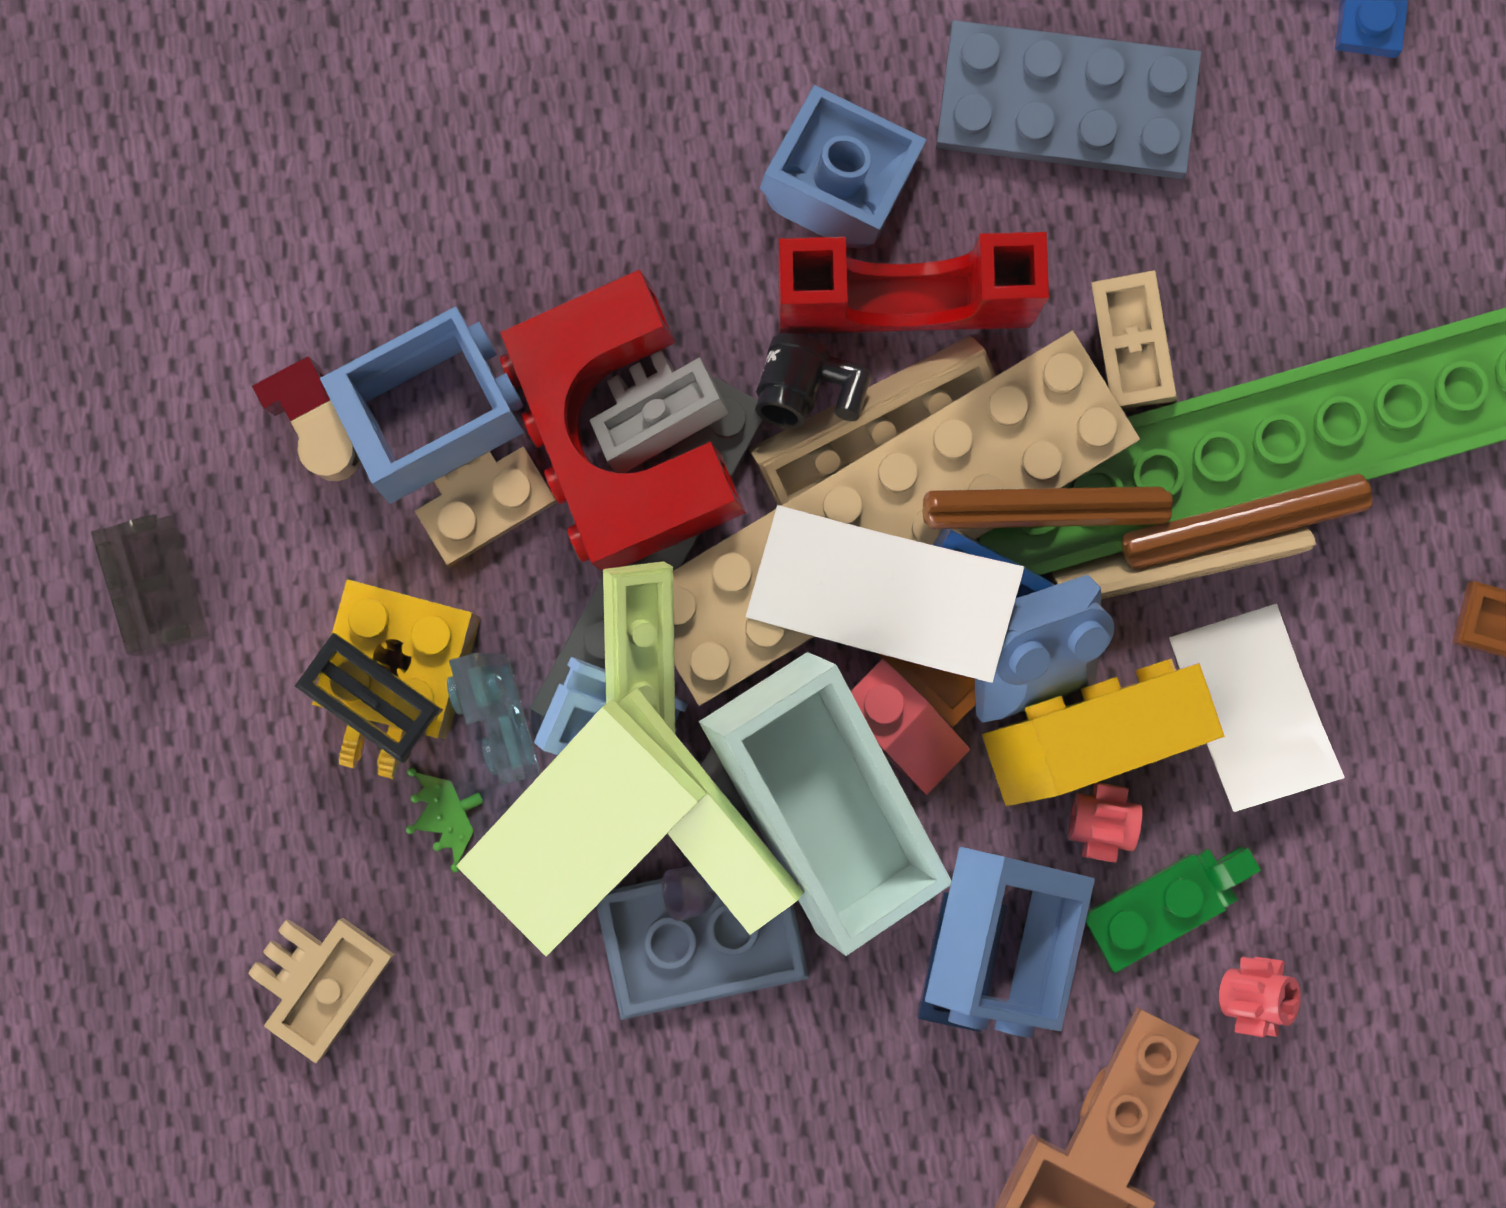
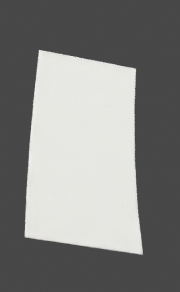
(885, 593)
(1264, 707)

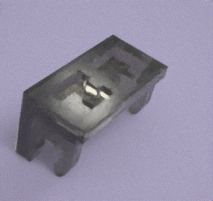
(150, 585)

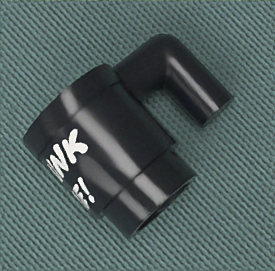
(794, 378)

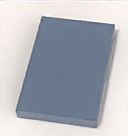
(693, 960)

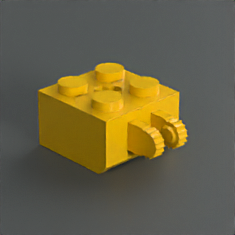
(430, 635)

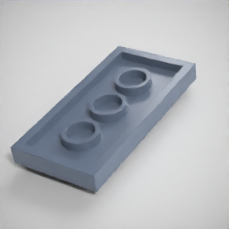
(1068, 99)

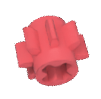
(1105, 822)
(1259, 996)

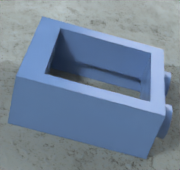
(396, 363)
(1046, 950)

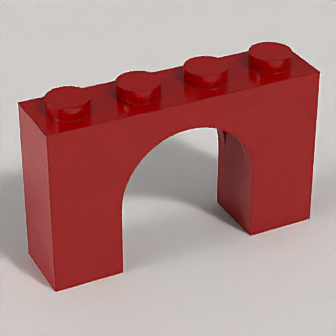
(991, 287)
(557, 365)

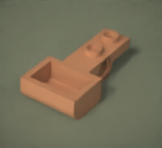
(1112, 1126)

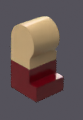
(322, 437)

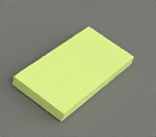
(580, 827)

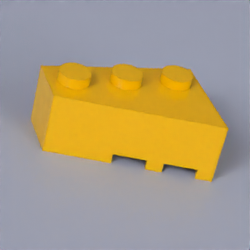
(1104, 733)

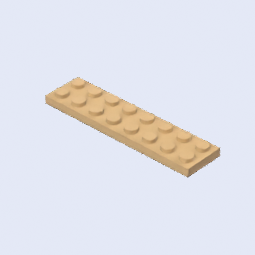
(1017, 431)

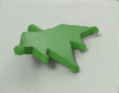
(444, 814)

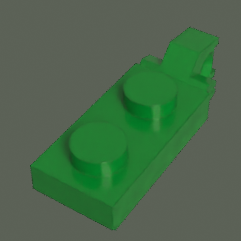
(1167, 905)

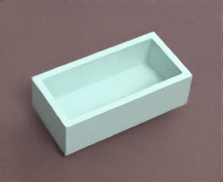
(827, 801)

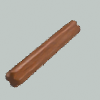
(1046, 507)
(1246, 521)

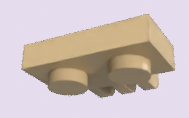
(483, 503)
(319, 983)

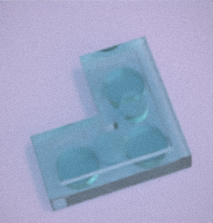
(488, 694)

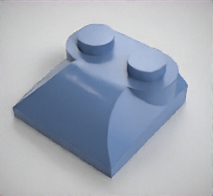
(840, 169)
(1047, 649)

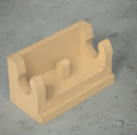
(1134, 341)

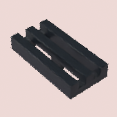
(414, 730)

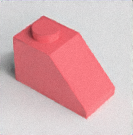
(908, 727)

